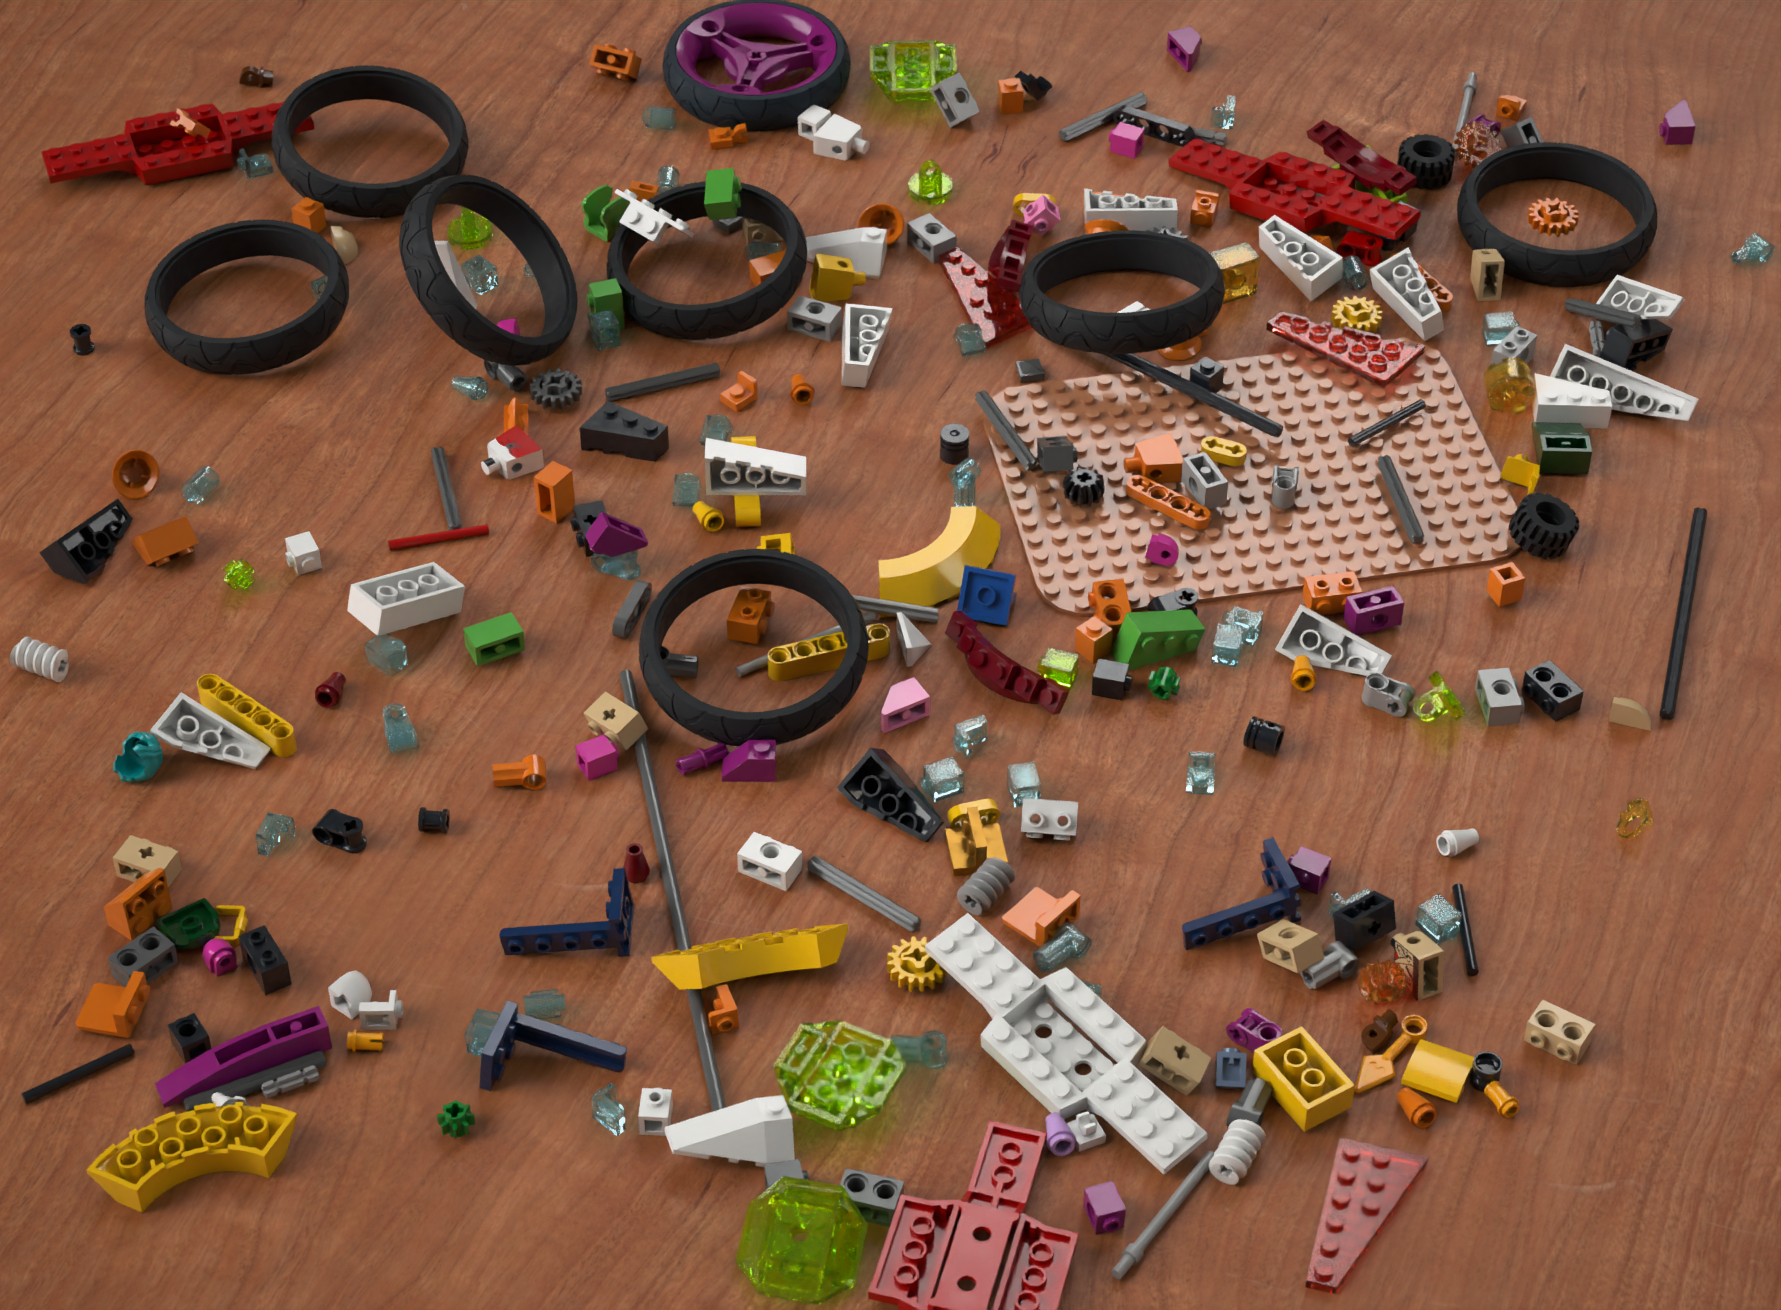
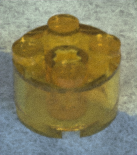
(1509, 385)

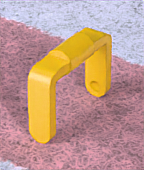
(240, 925)

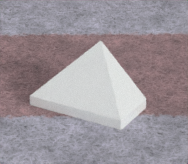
(911, 640)

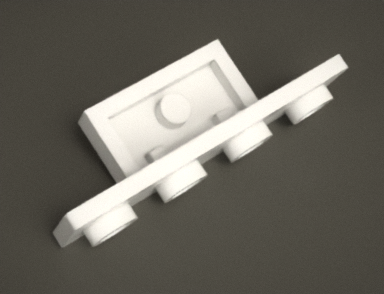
(646, 221)

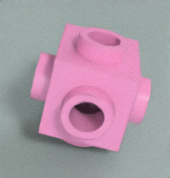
(1042, 215)

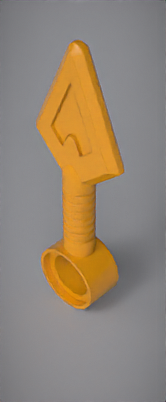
(1380, 1068)

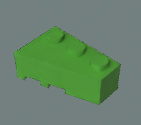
(1156, 636)

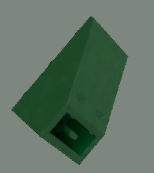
(1562, 447)

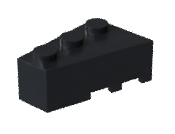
(1630, 345)

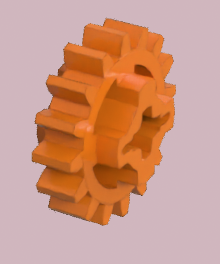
(1553, 217)

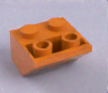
(139, 904)

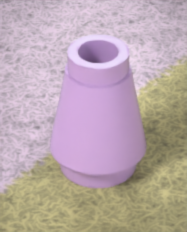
(1059, 1135)

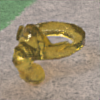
(1635, 809)

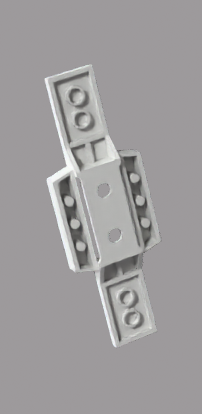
(1047, 1065)

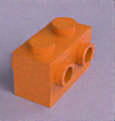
(609, 60)
(1328, 592)
(750, 615)

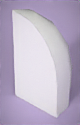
(348, 993)

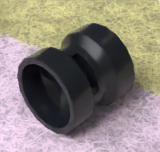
(1486, 1069)

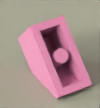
(904, 704)

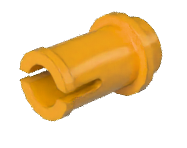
(362, 1041)
(1505, 1104)

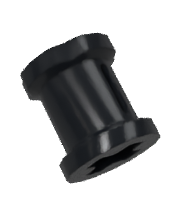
(82, 341)
(433, 820)

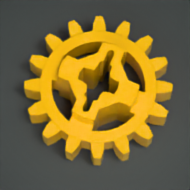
(1357, 314)
(913, 965)

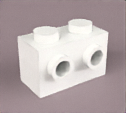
(1049, 812)

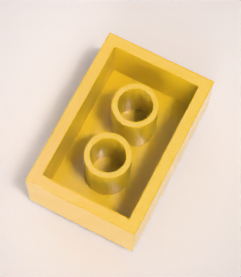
(1303, 1078)

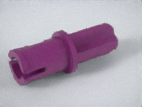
(701, 758)

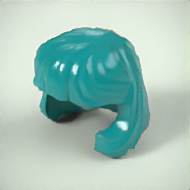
(139, 757)

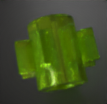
(238, 574)

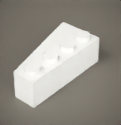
(1131, 210)
(1300, 257)
(1407, 293)
(862, 339)
(752, 470)

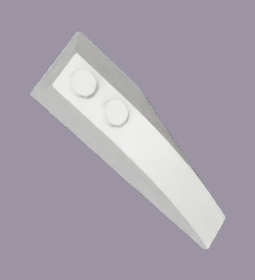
(1627, 389)

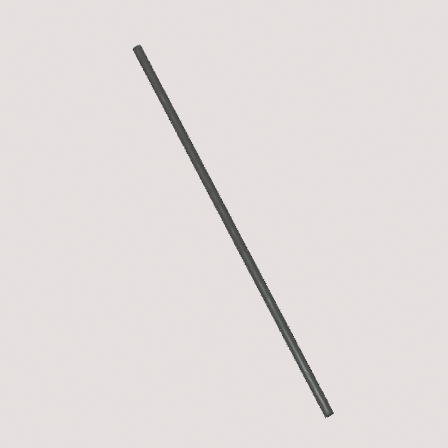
(674, 899)

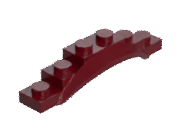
(1357, 159)
(1009, 255)
(999, 671)

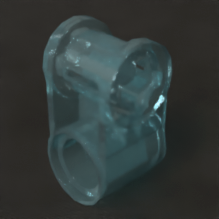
(622, 566)
(398, 729)

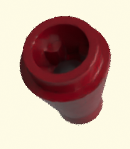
(330, 691)
(636, 864)

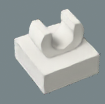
(1087, 1131)

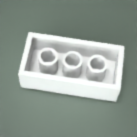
(405, 598)

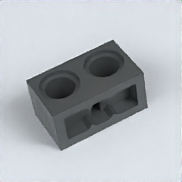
(1056, 453)
(147, 954)
(873, 1195)

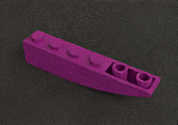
(247, 1055)

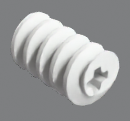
(40, 659)
(1236, 1151)

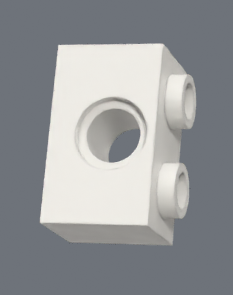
(770, 861)

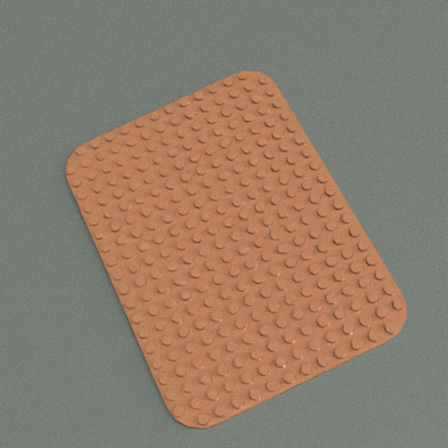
(1251, 547)

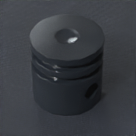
(954, 444)
(1264, 735)

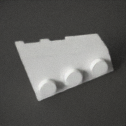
(1570, 403)

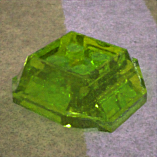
(911, 68)
(837, 1073)
(805, 1269)

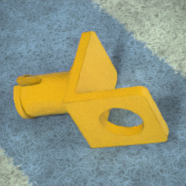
(1521, 472)

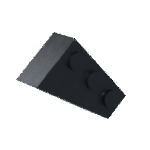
(624, 432)

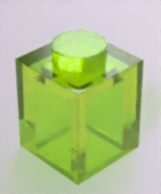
(1059, 666)

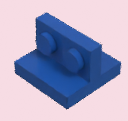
(987, 594)

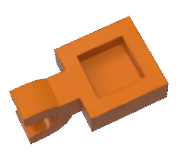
(192, 126)
(725, 138)

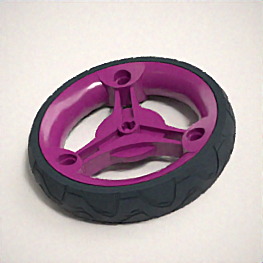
(756, 64)

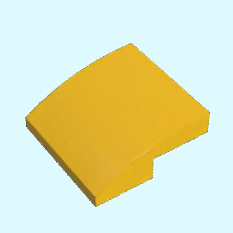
(1438, 1070)

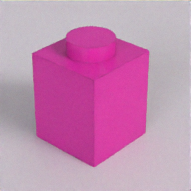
(1126, 140)
(597, 757)

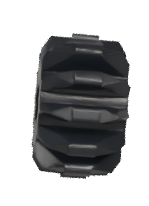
(1083, 486)

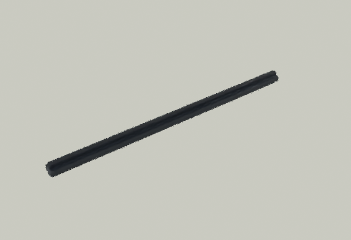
(1199, 393)
(1683, 614)

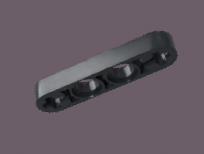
(1126, 113)

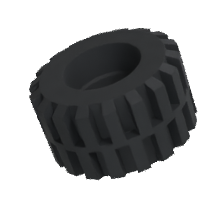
(1427, 159)
(1543, 525)

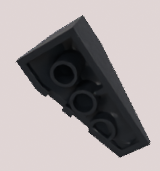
(87, 547)
(888, 793)

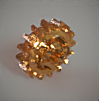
(1469, 137)

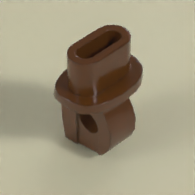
(258, 77)
(1382, 1028)

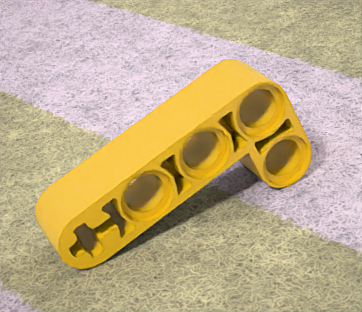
(747, 506)

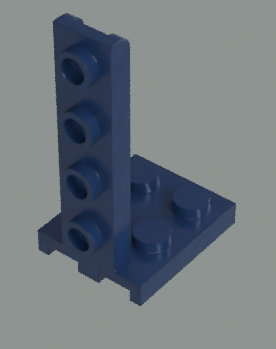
(1251, 914)
(580, 936)
(545, 1035)

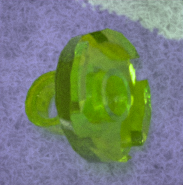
(930, 185)
(469, 230)
(1442, 699)

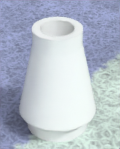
(1455, 841)

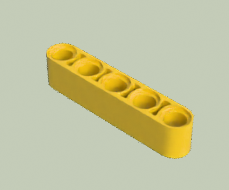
(822, 653)
(247, 714)

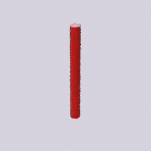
(438, 537)

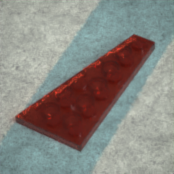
(981, 300)
(1349, 348)
(1358, 1203)

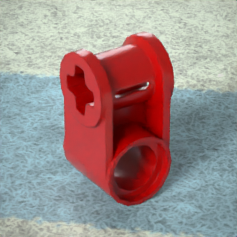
(1362, 246)

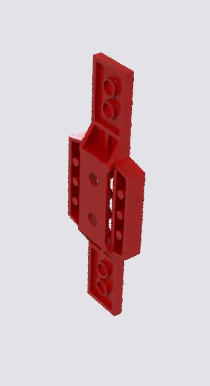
(169, 158)
(1258, 193)

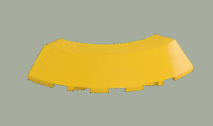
(939, 568)
(752, 956)
(191, 1146)

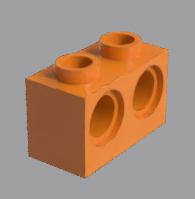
(1110, 608)

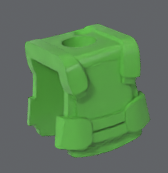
(602, 212)

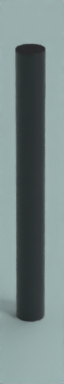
(1386, 423)
(1465, 930)
(77, 1073)

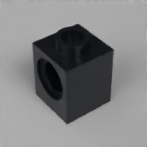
(189, 1037)

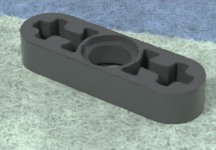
(632, 609)

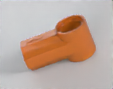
(529, 773)

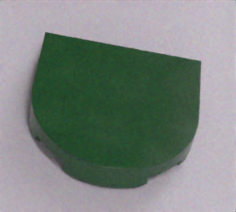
(190, 925)

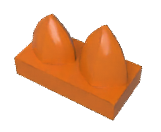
(516, 414)

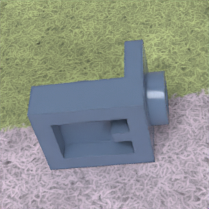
(1230, 1069)

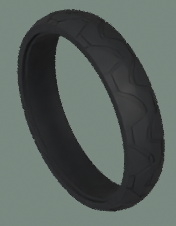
(366, 83)
(1567, 163)
(446, 303)
(721, 317)
(1129, 330)
(257, 351)
(744, 568)

